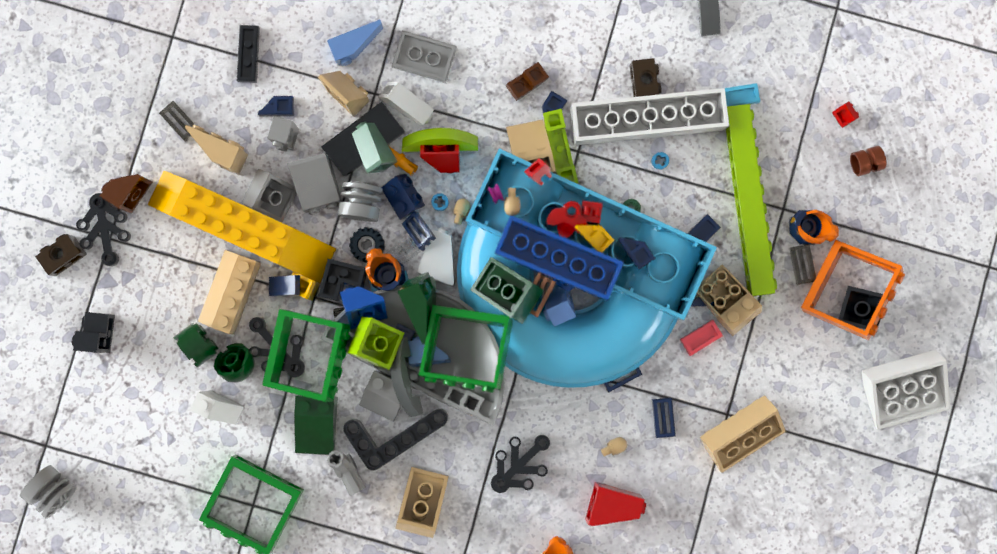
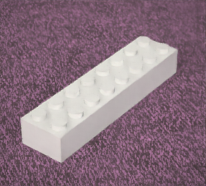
(649, 116)

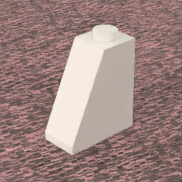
(406, 103)
(439, 258)
(216, 407)

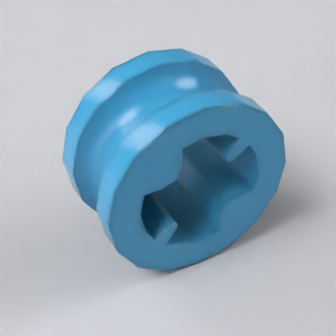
(662, 155)
(444, 198)

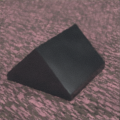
(859, 307)

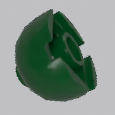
(234, 363)

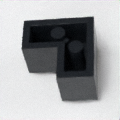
(339, 274)
(96, 333)

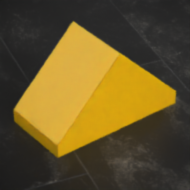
(307, 287)

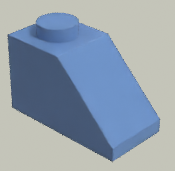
(417, 349)

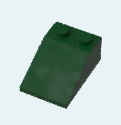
(506, 290)
(418, 298)
(314, 425)

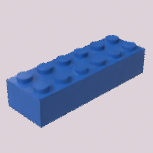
(559, 258)

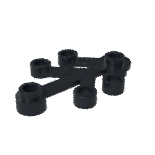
(103, 227)
(287, 366)
(518, 466)

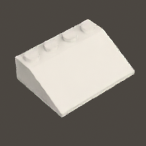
(907, 389)

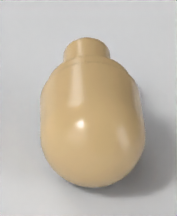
(512, 203)
(461, 210)
(615, 447)

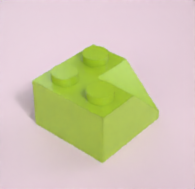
(375, 342)

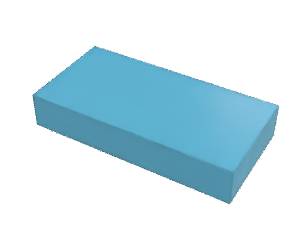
(742, 95)

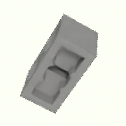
(283, 133)

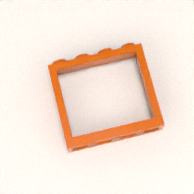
(824, 274)

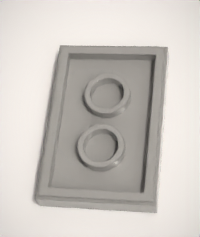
(424, 56)

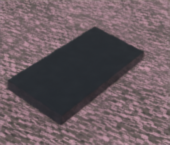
(342, 147)

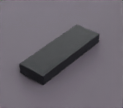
(248, 53)

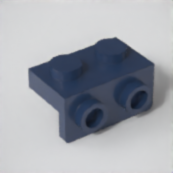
(402, 195)

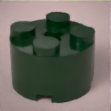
(195, 344)

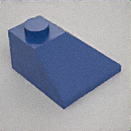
(362, 303)

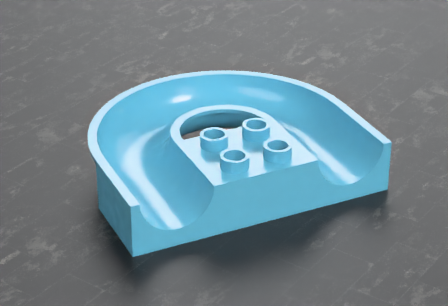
(610, 334)

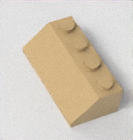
(229, 292)
(743, 433)

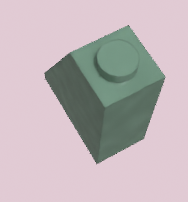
(373, 148)

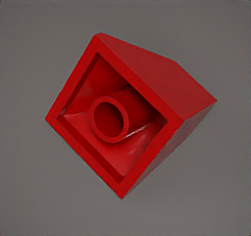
(442, 157)

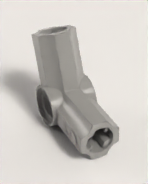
(345, 468)

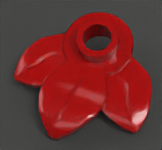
(564, 220)

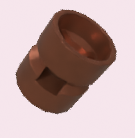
(871, 160)

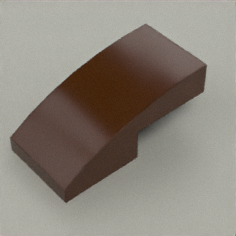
(527, 81)

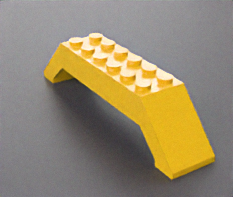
(241, 226)

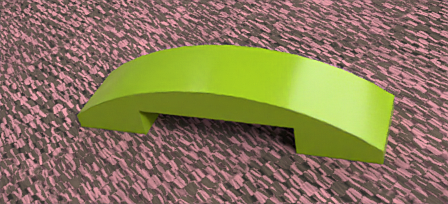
(440, 136)
(559, 144)

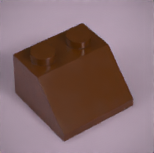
(125, 191)

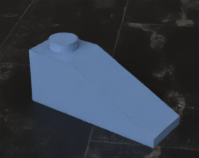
(352, 43)
(559, 306)

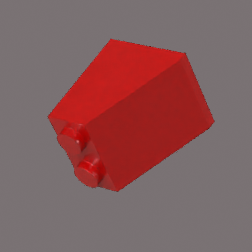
(613, 505)

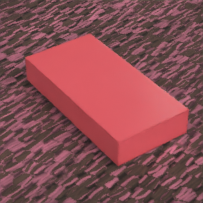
(701, 337)

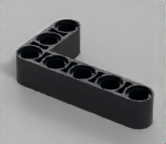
(396, 441)

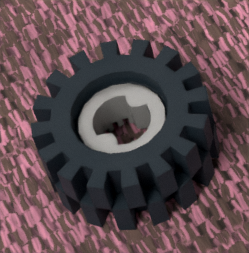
(361, 236)

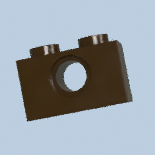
(641, 69)
(71, 254)

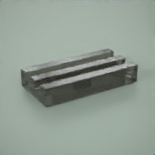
(168, 109)
(802, 264)

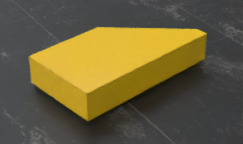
(596, 236)

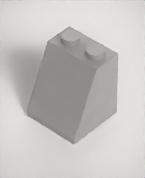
(315, 183)

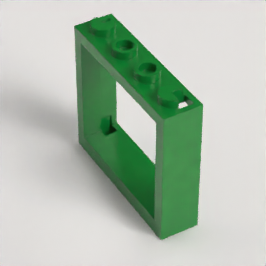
(465, 315)
(279, 347)
(265, 476)

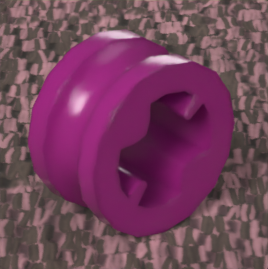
(495, 193)

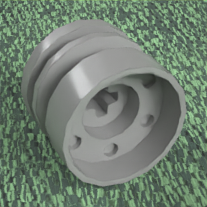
(360, 201)
(46, 490)

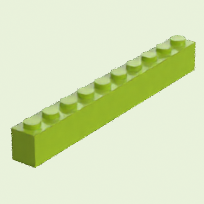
(749, 201)

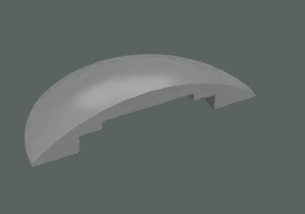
(467, 344)

